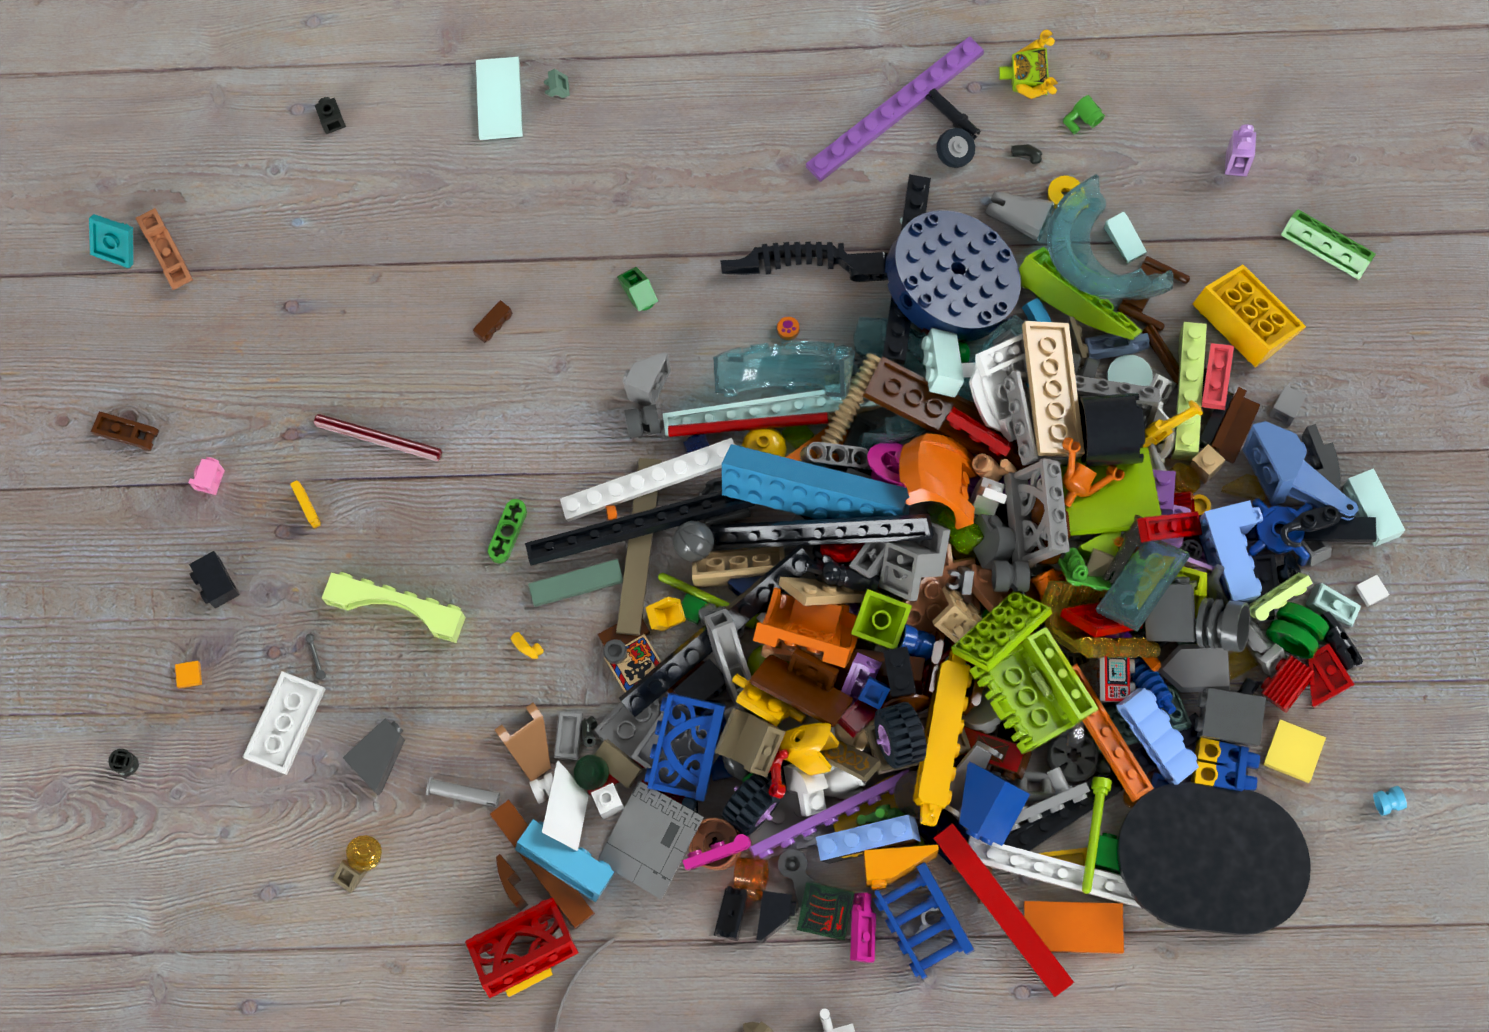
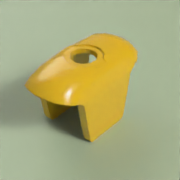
(806, 752)

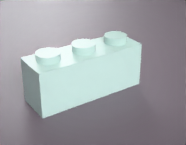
(942, 362)
(1373, 501)

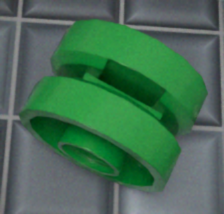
(1297, 630)

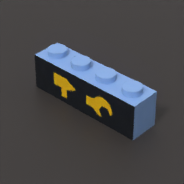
(877, 835)

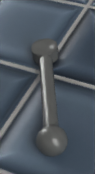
(320, 674)

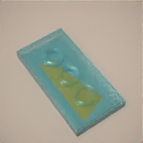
(1142, 583)

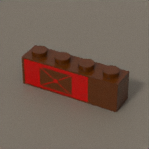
(1012, 763)

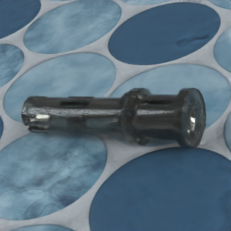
(1126, 550)

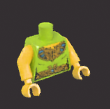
(1030, 69)

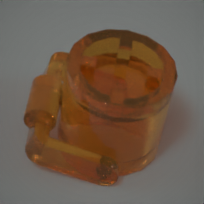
(751, 875)

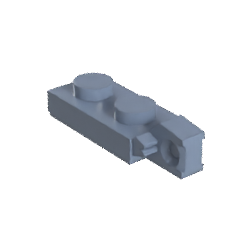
(1112, 345)

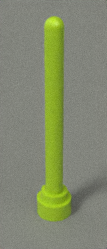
(687, 588)
(1100, 787)

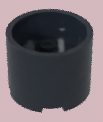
(1112, 429)

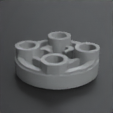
(983, 716)

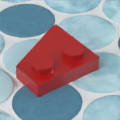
(1329, 676)

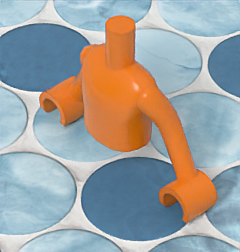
(1079, 477)

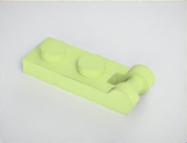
(1279, 595)

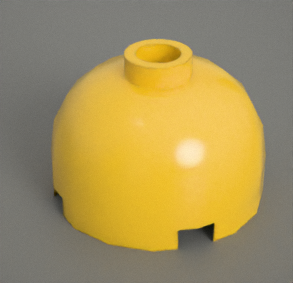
(766, 441)

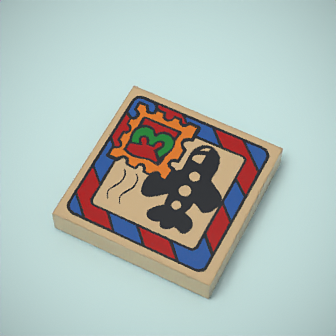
(639, 662)

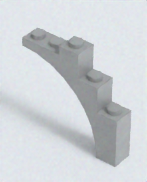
(728, 652)

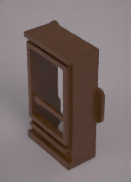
(973, 693)

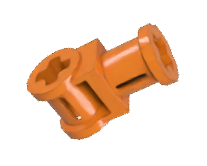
(1042, 579)

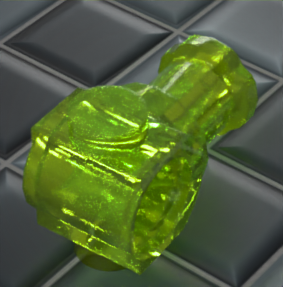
(964, 538)

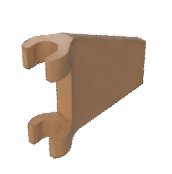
(529, 745)

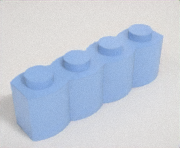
(1158, 737)

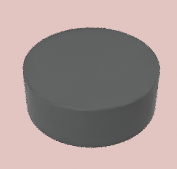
(615, 651)

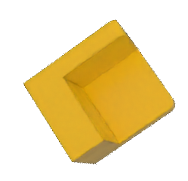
(665, 613)

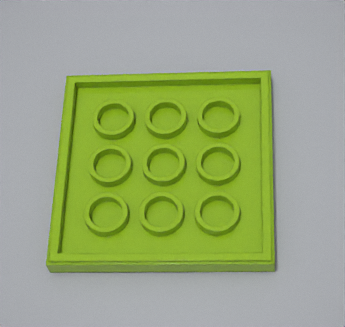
(1117, 502)

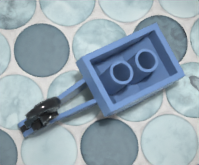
(1282, 472)

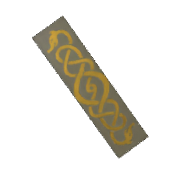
(851, 760)

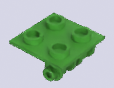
(1076, 571)

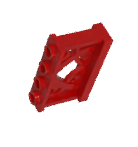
(499, 938)

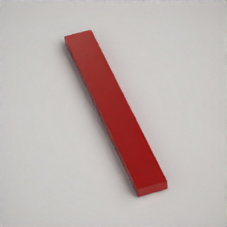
(1003, 910)

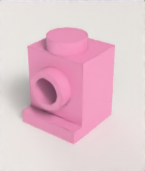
(207, 476)

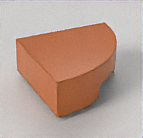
(1153, 663)

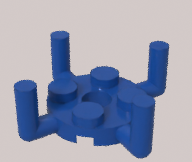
(1270, 539)

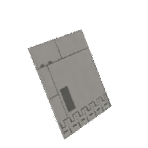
(650, 839)

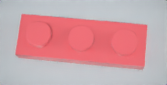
(1217, 376)

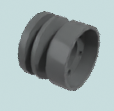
(1223, 624)

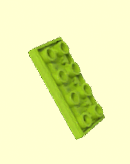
(1001, 630)

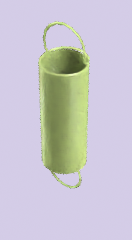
(1041, 683)

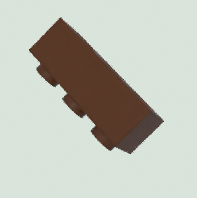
(492, 321)

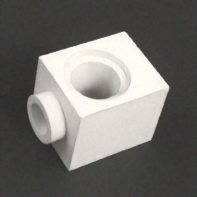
(607, 801)

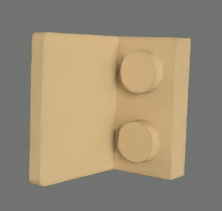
(957, 617)

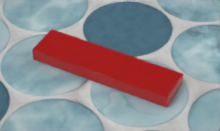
(1169, 526)

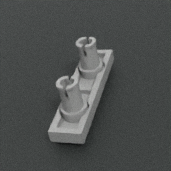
(1063, 794)

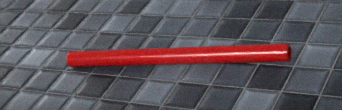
(748, 424)

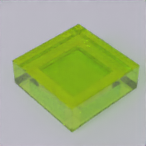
(797, 435)

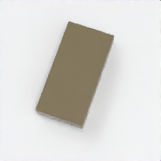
(619, 764)

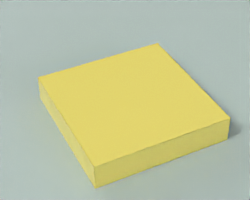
(1294, 751)

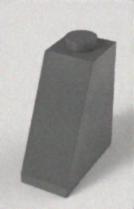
(376, 754)

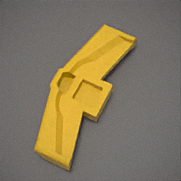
(1161, 429)

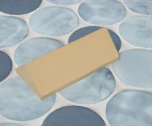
(736, 563)

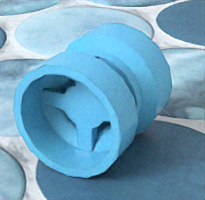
(1390, 800)

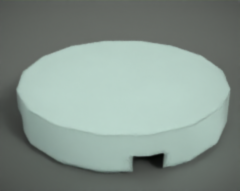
(1130, 370)

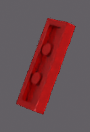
(978, 432)

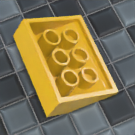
(1248, 315)

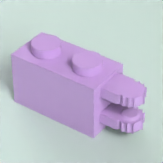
(1240, 151)

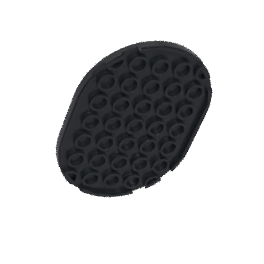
(1213, 859)

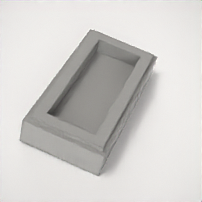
(568, 736)

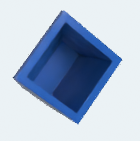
(990, 805)

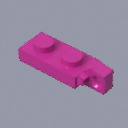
(863, 929)

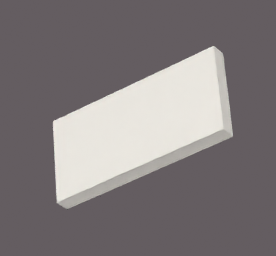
(284, 723)

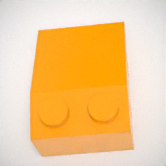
(891, 864)

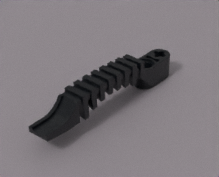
(860, 266)

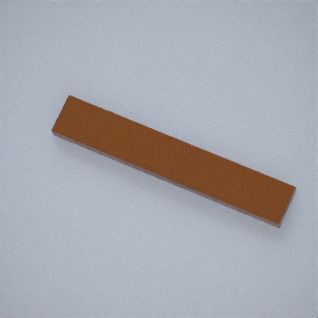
(565, 896)

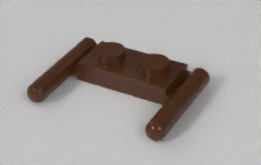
(1134, 308)

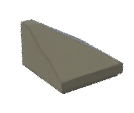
(1098, 563)
(347, 876)

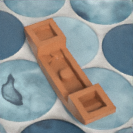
(164, 248)

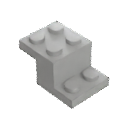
(910, 560)

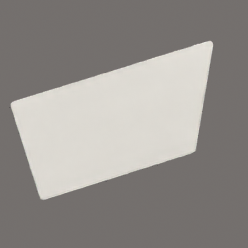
(565, 809)

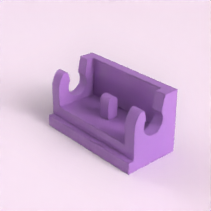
(859, 672)

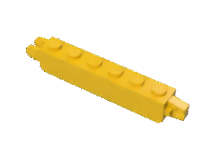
(941, 737)

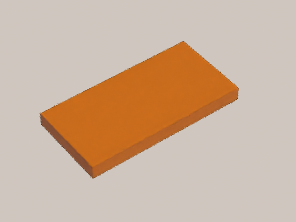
(1078, 926)

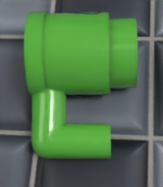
(1087, 111)

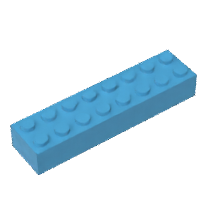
(807, 487)

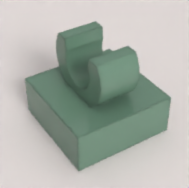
(557, 83)

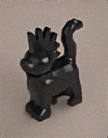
(839, 573)

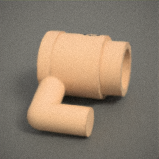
(987, 467)

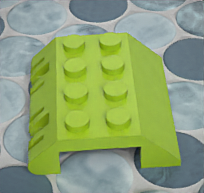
(1022, 701)

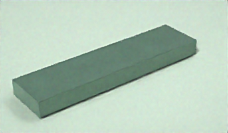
(575, 583)

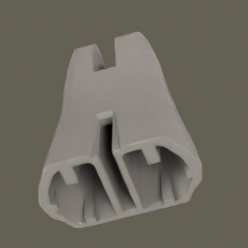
(1021, 213)

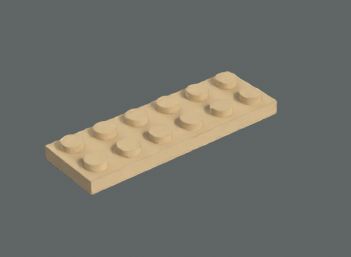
(1052, 387)

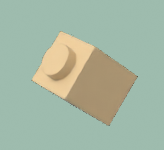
(1207, 463)

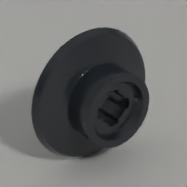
(1288, 569)

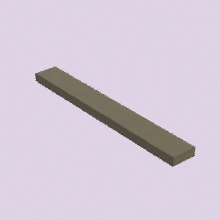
(636, 566)

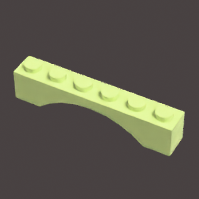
(1190, 387)
(351, 593)

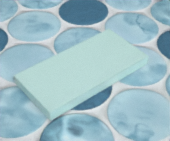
(499, 98)

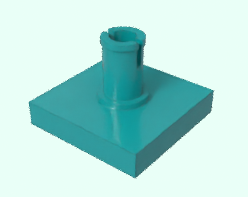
(111, 240)

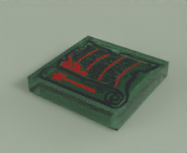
(825, 910)

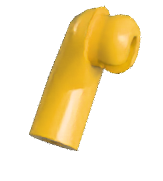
(523, 646)

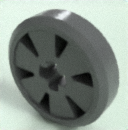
(1083, 767)

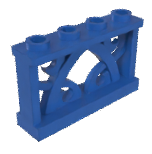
(698, 777)

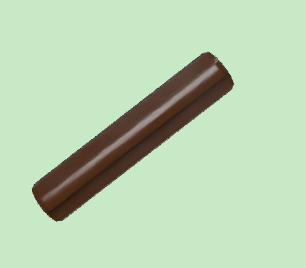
(1163, 352)

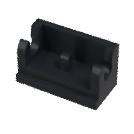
(731, 913)

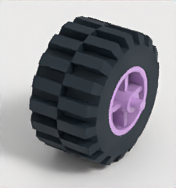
(900, 735)
(750, 804)

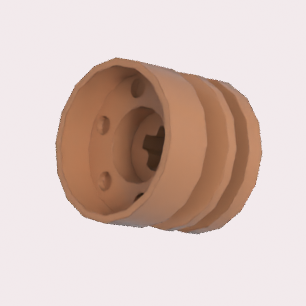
(705, 837)

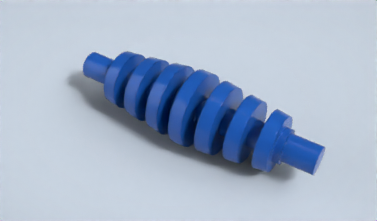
(1147, 678)

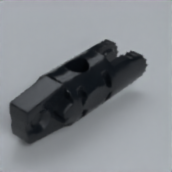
(1341, 643)

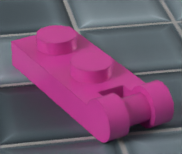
(718, 851)

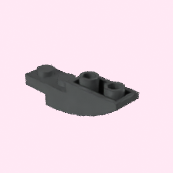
(1322, 457)

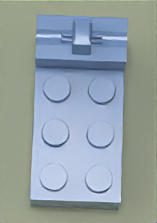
(1226, 544)

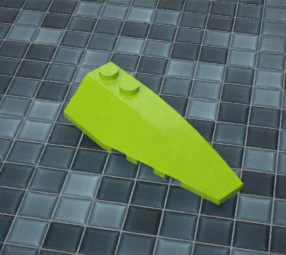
(1049, 286)

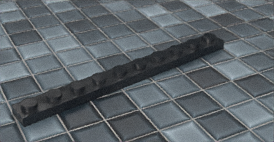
(898, 324)
(632, 526)
(822, 531)
(699, 644)
(1038, 831)

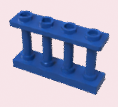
(948, 921)

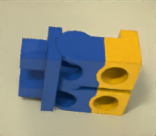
(1224, 765)

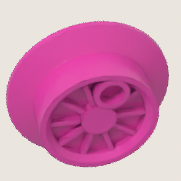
(884, 462)

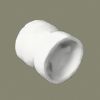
(542, 787)

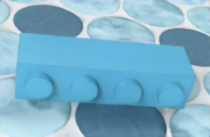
(565, 863)

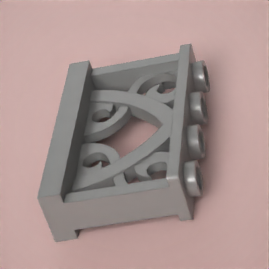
(1147, 394)
(1023, 424)
(1021, 501)

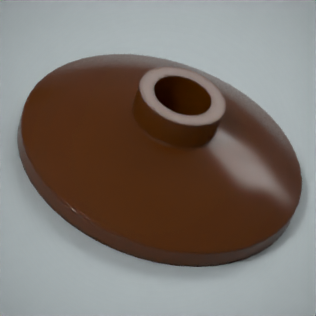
(918, 702)

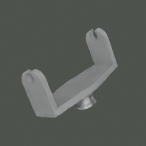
(979, 755)

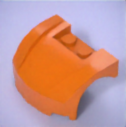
(938, 471)
(813, 627)

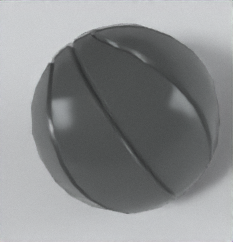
(693, 541)

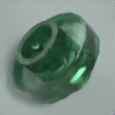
(591, 772)

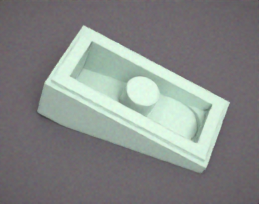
(1124, 237)
(1326, 599)

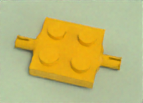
(764, 704)

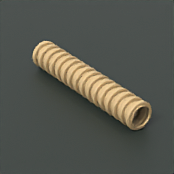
(851, 402)

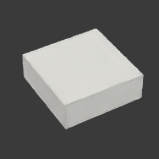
(1372, 591)

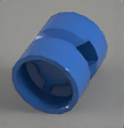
(918, 642)

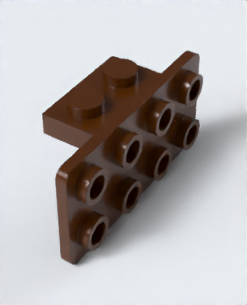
(804, 684)

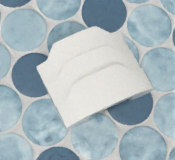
(988, 383)

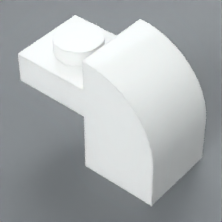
(987, 496)
(809, 789)

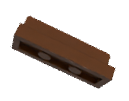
(1235, 426)

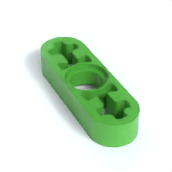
(495, 543)

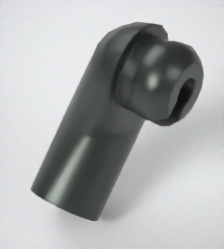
(1029, 150)
(587, 733)

